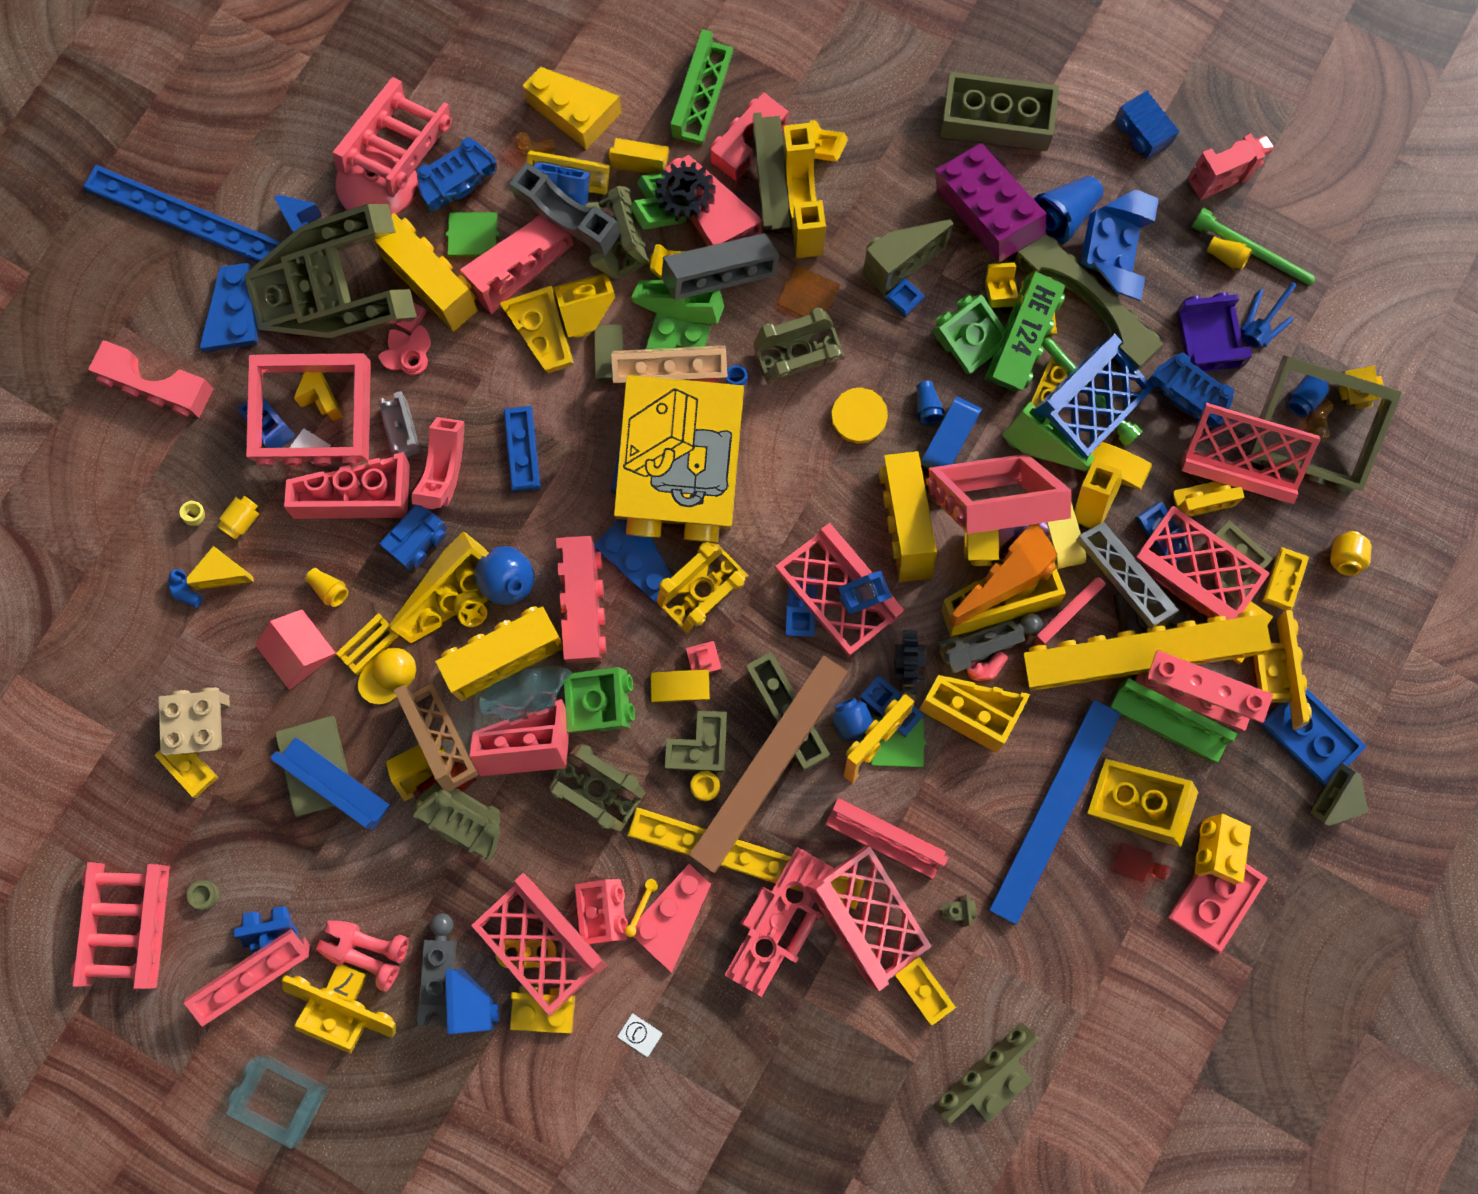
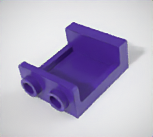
(1212, 332)

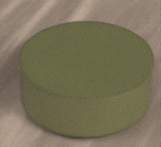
(202, 895)

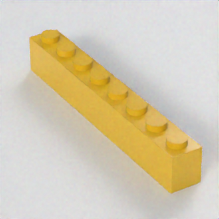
(1134, 653)

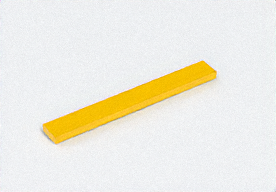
(742, 857)

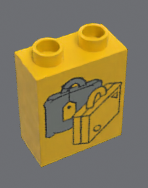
(678, 456)

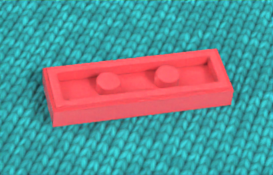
(1069, 611)

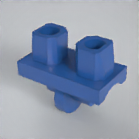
(258, 934)

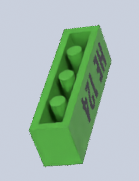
(1025, 332)

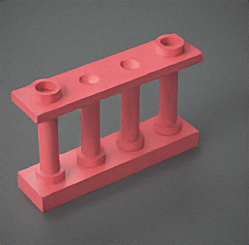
(379, 116)
(1206, 691)
(147, 941)

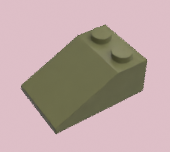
(903, 253)

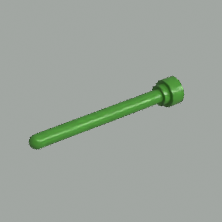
(1207, 222)
(1126, 431)

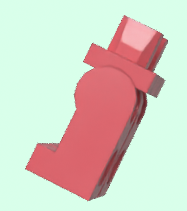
(1225, 169)

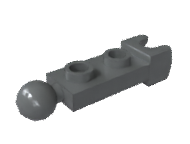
(981, 644)
(437, 957)

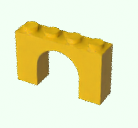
(805, 211)

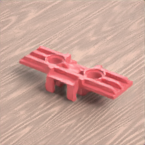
(770, 919)

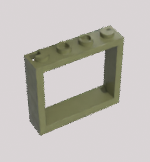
(1374, 438)

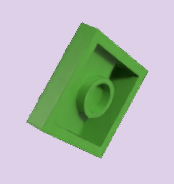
(969, 332)
(598, 700)

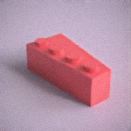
(358, 491)

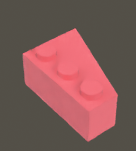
(522, 745)

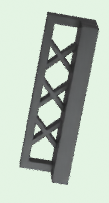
(1128, 576)

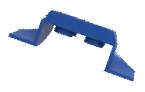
(1113, 240)

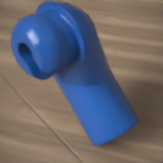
(180, 589)

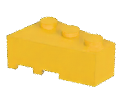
(572, 105)

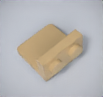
(191, 721)

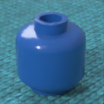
(851, 719)

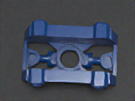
(455, 174)
(1191, 388)

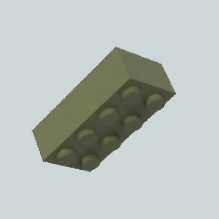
(999, 111)

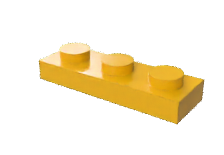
(598, 172)

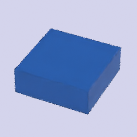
(904, 298)

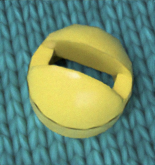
(195, 509)

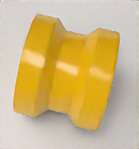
(470, 616)

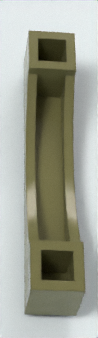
(1052, 261)

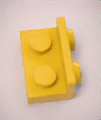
(1207, 498)
(530, 1016)

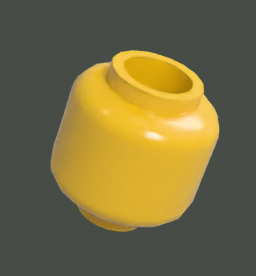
(1350, 553)

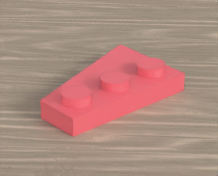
(671, 917)

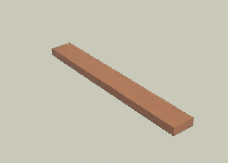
(769, 764)

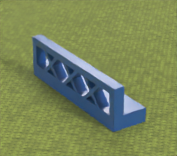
(332, 783)

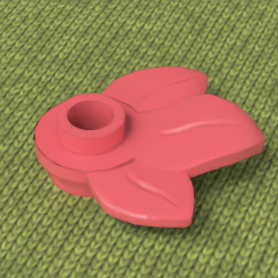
(404, 349)

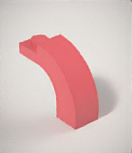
(442, 464)

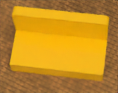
(638, 156)
(410, 770)

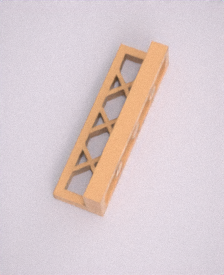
(670, 363)

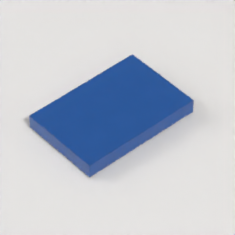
(1319, 744)

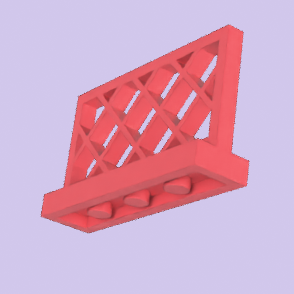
(1242, 476)
(853, 569)
(1185, 588)
(886, 839)
(558, 925)
(847, 931)

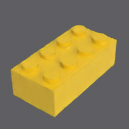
(427, 274)
(499, 653)

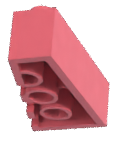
(515, 262)
(581, 600)

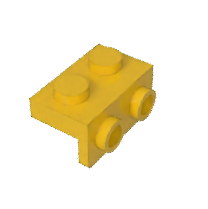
(1223, 848)

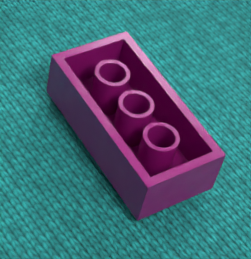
(990, 202)

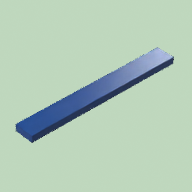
(179, 214)
(1054, 812)

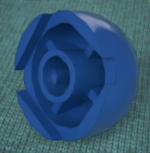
(504, 576)

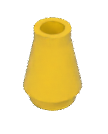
(1230, 252)
(328, 588)

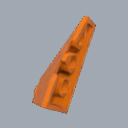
(1023, 566)

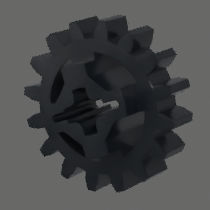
(682, 202)
(909, 662)

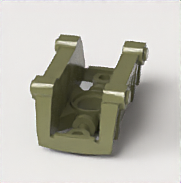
(631, 241)
(797, 334)
(601, 772)
(459, 819)

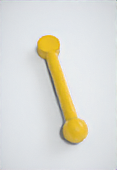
(651, 886)

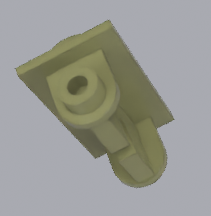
(962, 910)

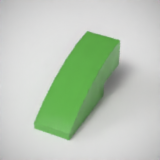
(700, 308)

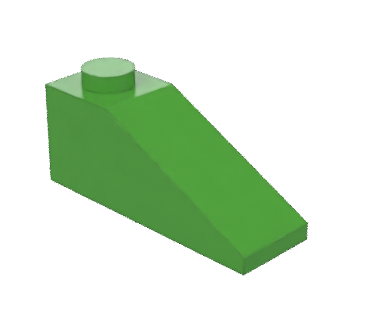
(1043, 440)

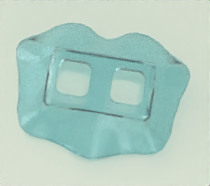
(524, 692)

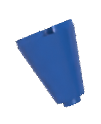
(1069, 206)

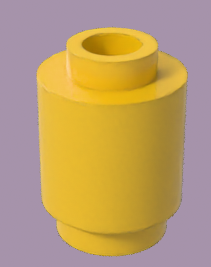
(238, 517)

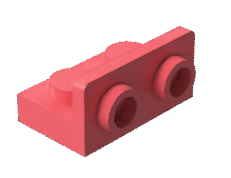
(601, 911)

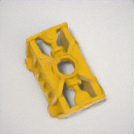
(690, 576)

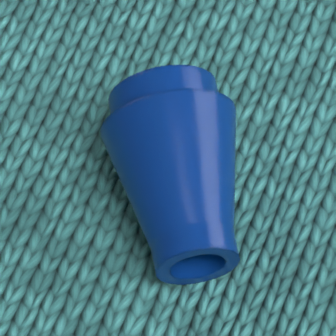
(928, 404)

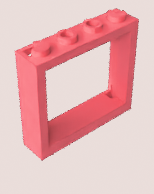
(306, 363)
(1045, 501)

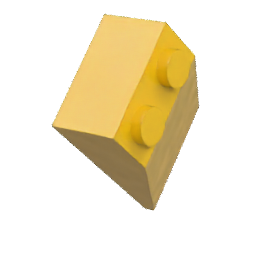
(1144, 801)

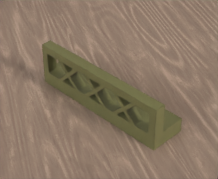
(771, 172)

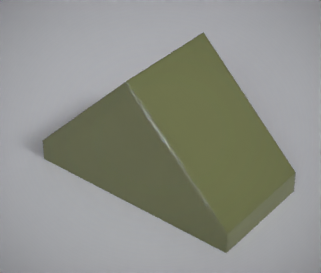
(1341, 798)

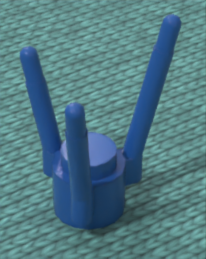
(1258, 332)

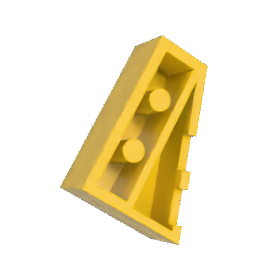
(974, 710)

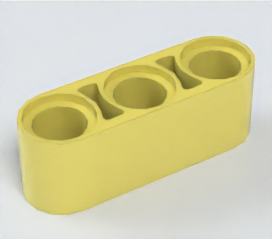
(1064, 541)

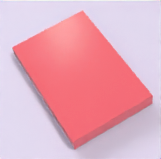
(1214, 907)

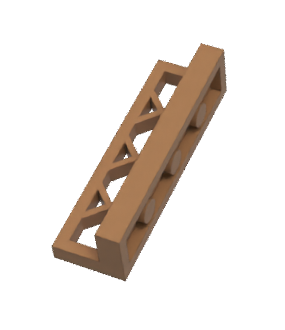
(425, 736)

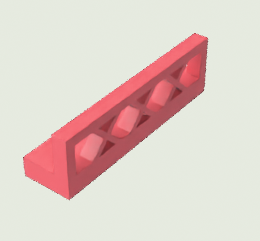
(247, 977)

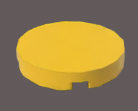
(859, 415)

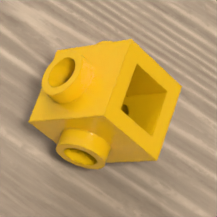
(1353, 396)

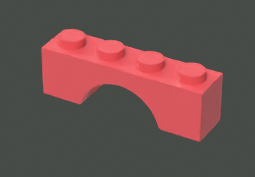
(181, 391)

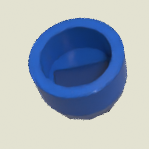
(736, 375)

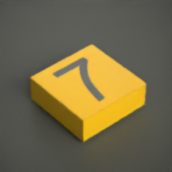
(346, 982)

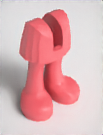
(345, 951)

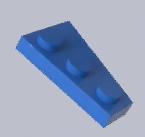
(231, 313)
(634, 558)

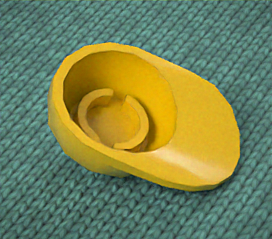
(385, 674)

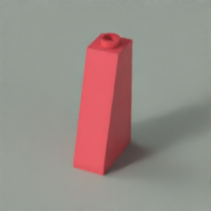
(728, 216)

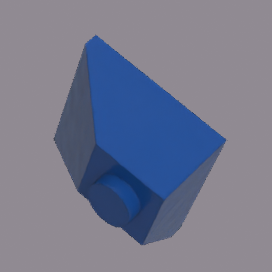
(468, 1004)

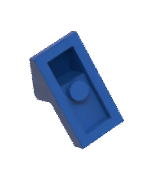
(297, 211)

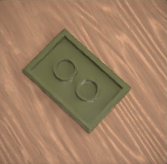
(324, 738)

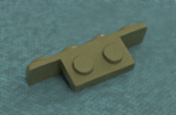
(992, 1080)

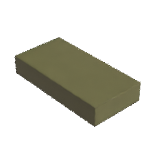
(607, 339)

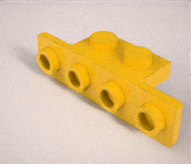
(1281, 671)
(332, 1018)

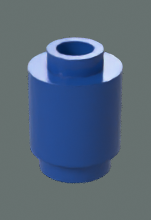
(1307, 395)

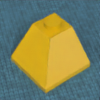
(584, 303)

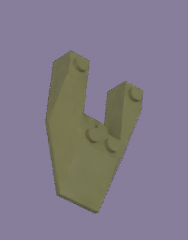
(303, 283)

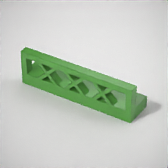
(691, 87)
(1171, 720)

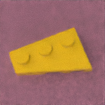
(541, 326)
(866, 750)

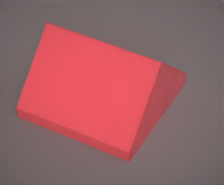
(294, 647)

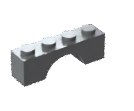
(546, 199)

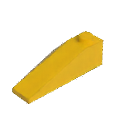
(436, 593)

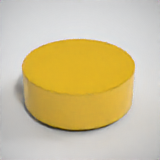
(705, 786)

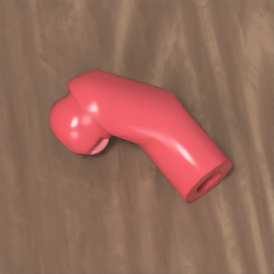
(987, 670)

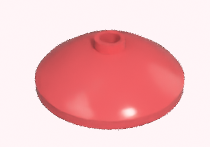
(360, 189)

